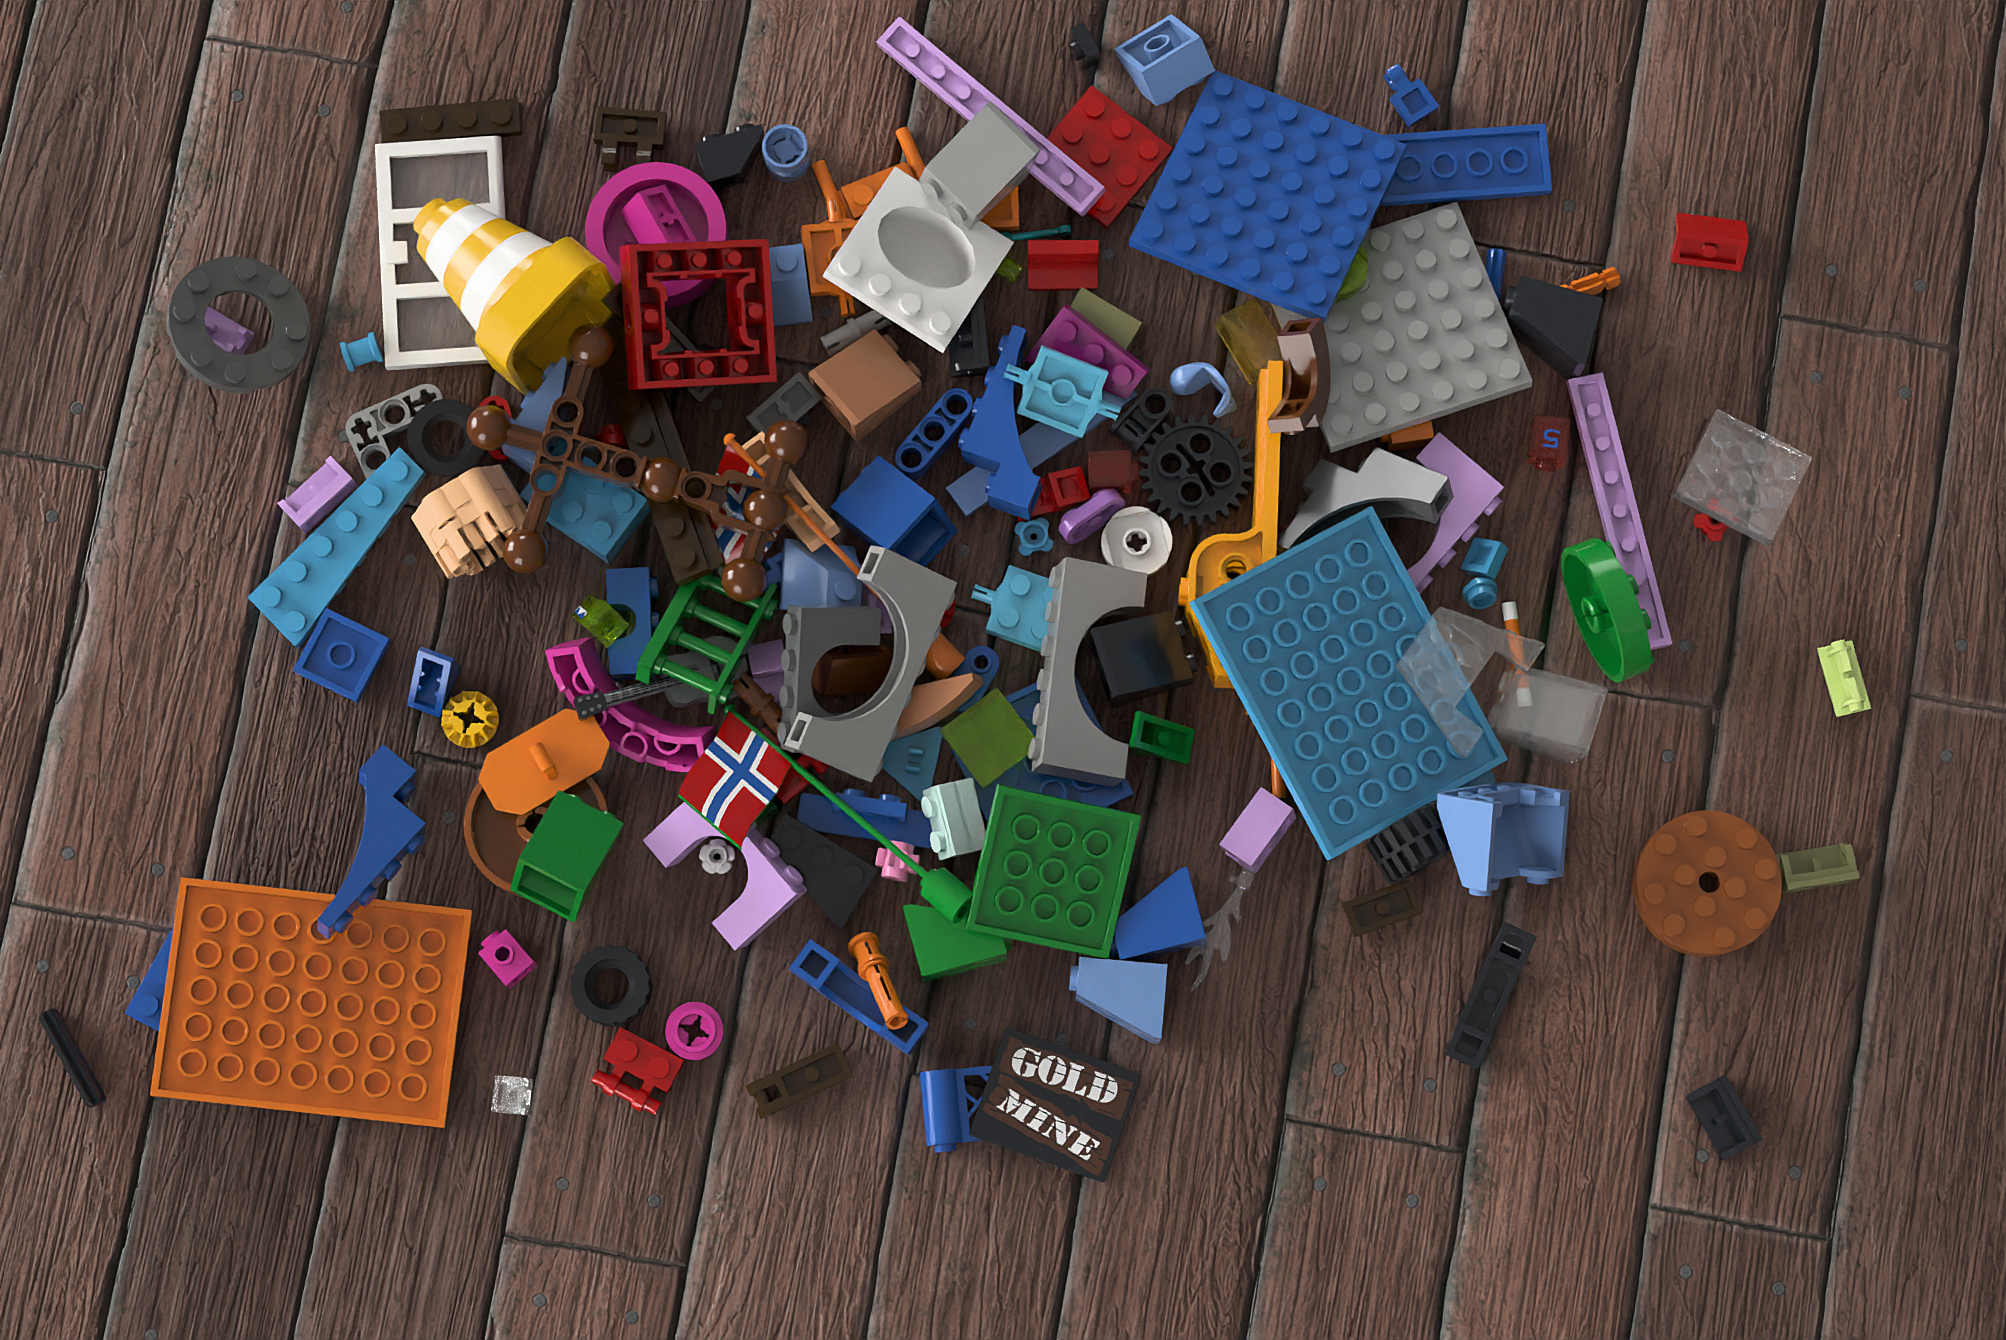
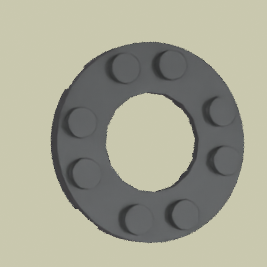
(228, 370)

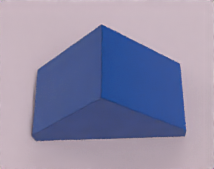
(432, 681)

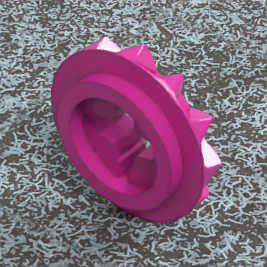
(687, 1015)

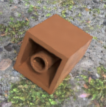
(865, 383)

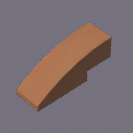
(935, 701)

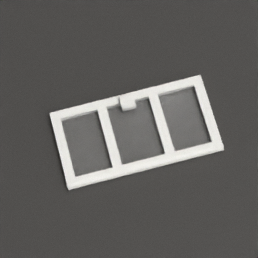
(418, 314)

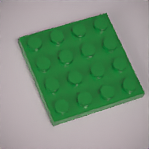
(1052, 871)

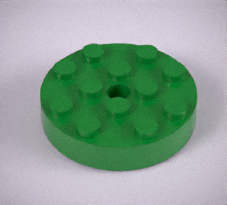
(1607, 609)

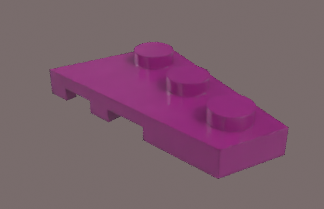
(1081, 339)

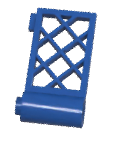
(946, 1106)

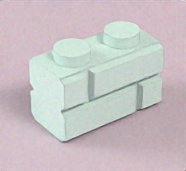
(954, 818)

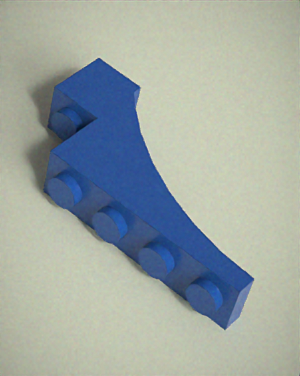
(994, 437)
(387, 837)

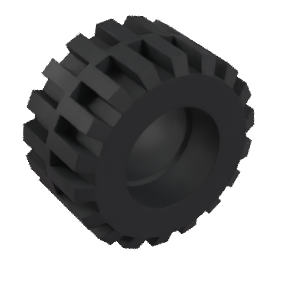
(1410, 844)

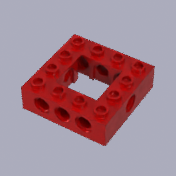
(749, 313)

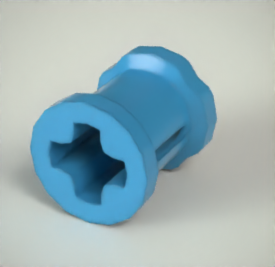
(361, 351)

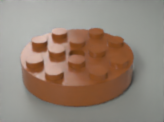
(499, 837)
(1712, 846)

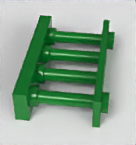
(672, 633)

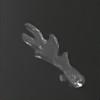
(1221, 934)

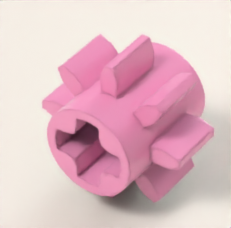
(892, 866)

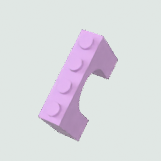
(770, 882)

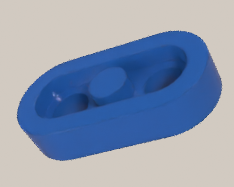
(987, 674)

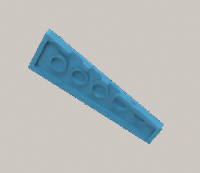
(322, 564)

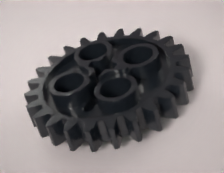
(1222, 453)

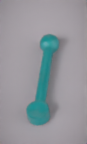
(1063, 230)

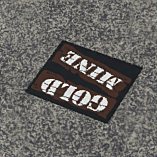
(1055, 1104)

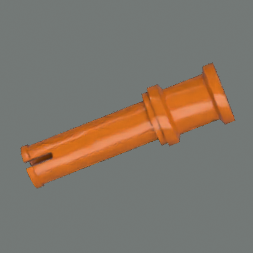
(874, 969)

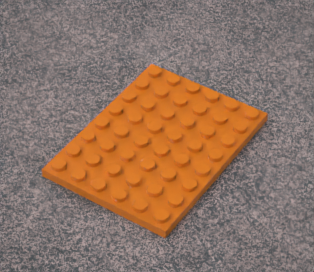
(306, 1022)

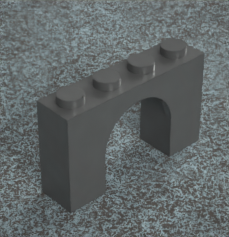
(810, 634)

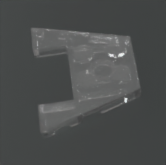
(1447, 661)

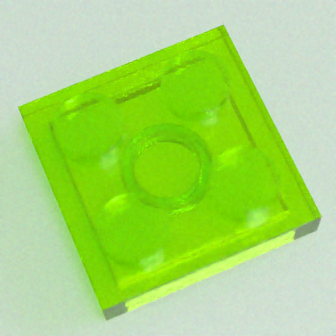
(989, 738)

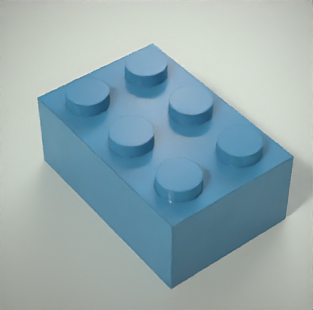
(593, 510)

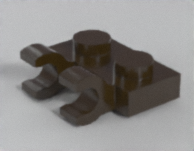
(629, 129)

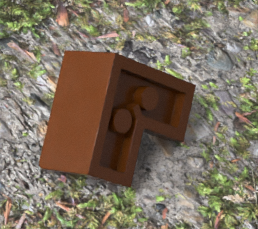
(851, 669)

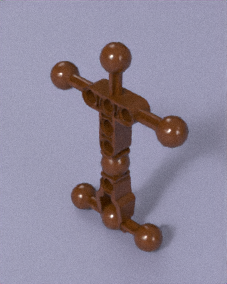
(657, 478)

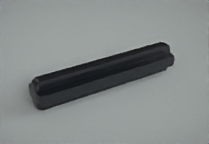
(72, 1057)

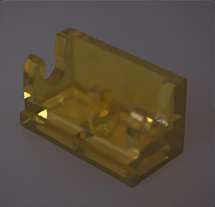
(1249, 339)

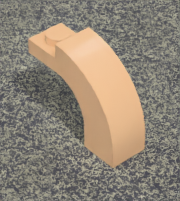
(800, 495)

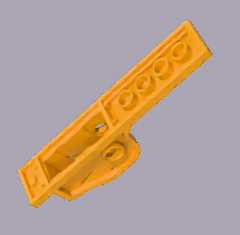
(1246, 550)

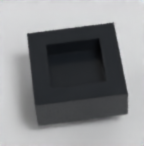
(1083, 46)

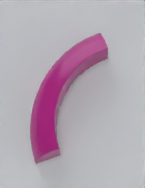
(626, 725)

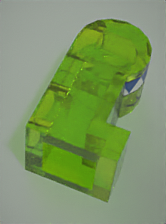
(598, 618)

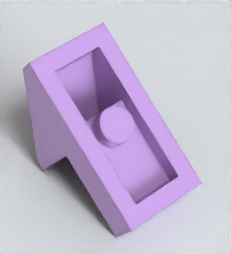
(767, 668)

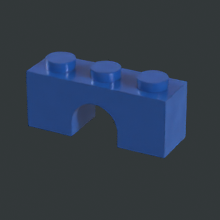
(632, 592)

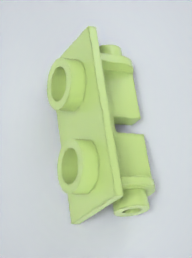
(1843, 678)

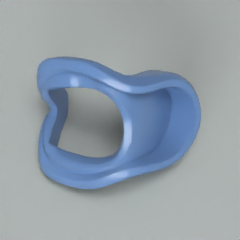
(1194, 376)

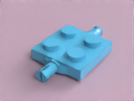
(1062, 391)
(1018, 607)

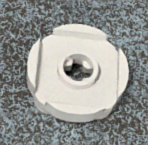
(1147, 526)

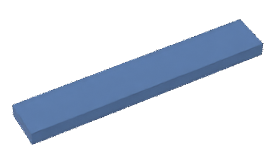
(1039, 446)

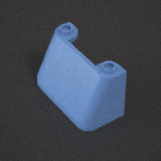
(1505, 832)

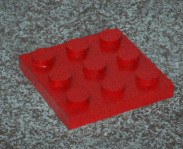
(1110, 149)

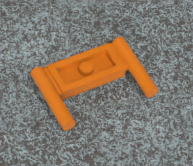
(859, 194)

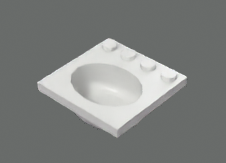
(917, 261)

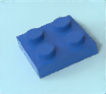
(342, 655)

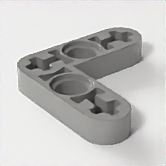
(380, 427)

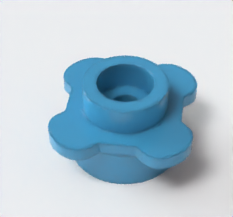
(1037, 527)

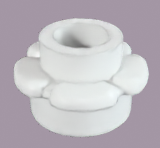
(707, 856)

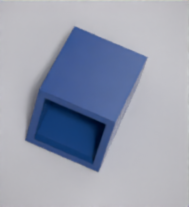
(894, 513)
(1160, 922)

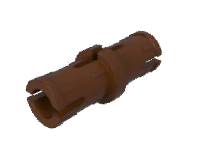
(760, 702)

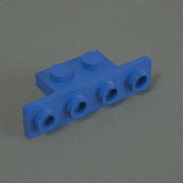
(884, 814)

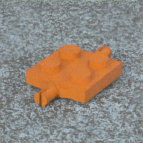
(820, 246)

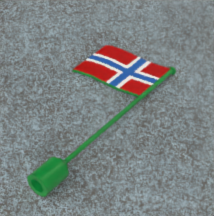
(742, 777)

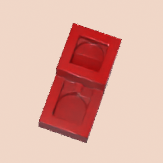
(1060, 492)

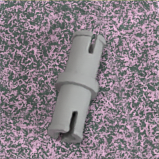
(853, 330)

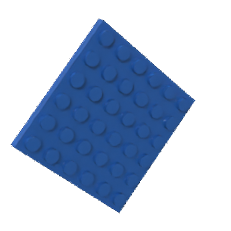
(1268, 196)

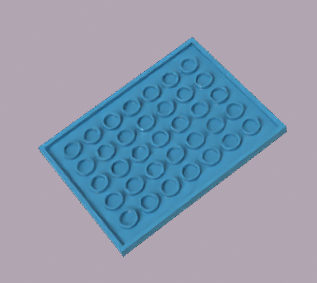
(1316, 668)

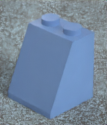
(1123, 992)

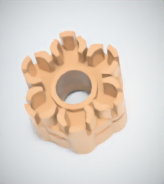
(466, 516)

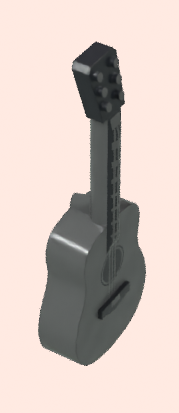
(677, 692)

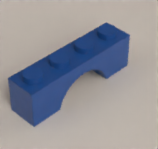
(854, 995)

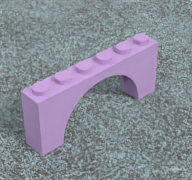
(1473, 494)

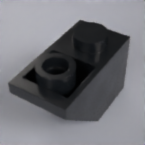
(729, 157)

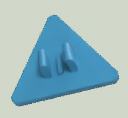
(914, 760)

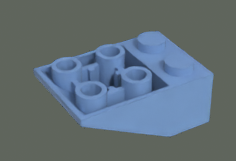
(536, 411)

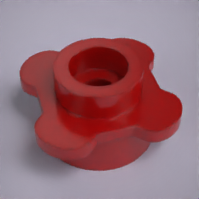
(1713, 531)

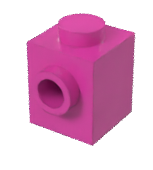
(506, 957)

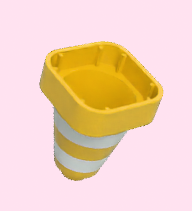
(512, 286)

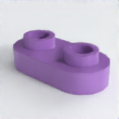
(1091, 516)

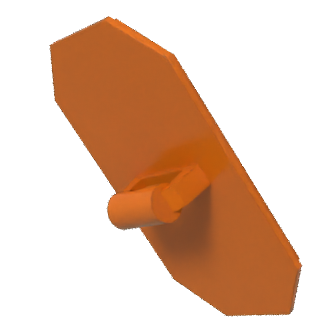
(543, 762)

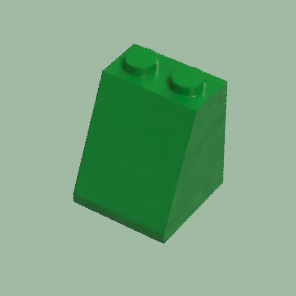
(566, 855)
(948, 947)

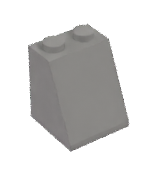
(979, 166)

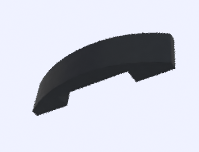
(1489, 995)

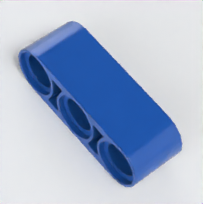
(939, 418)

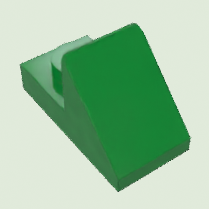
(1161, 738)

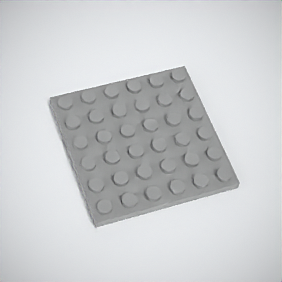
(1417, 334)

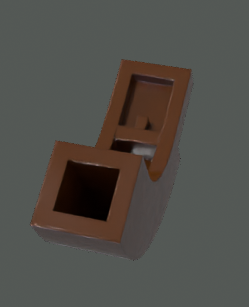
(1306, 377)

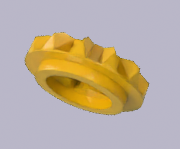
(478, 733)

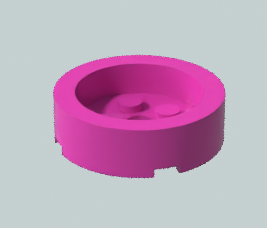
(695, 199)

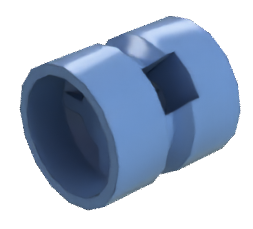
(786, 153)

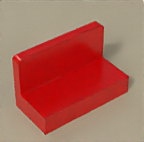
(1709, 242)
(1062, 265)

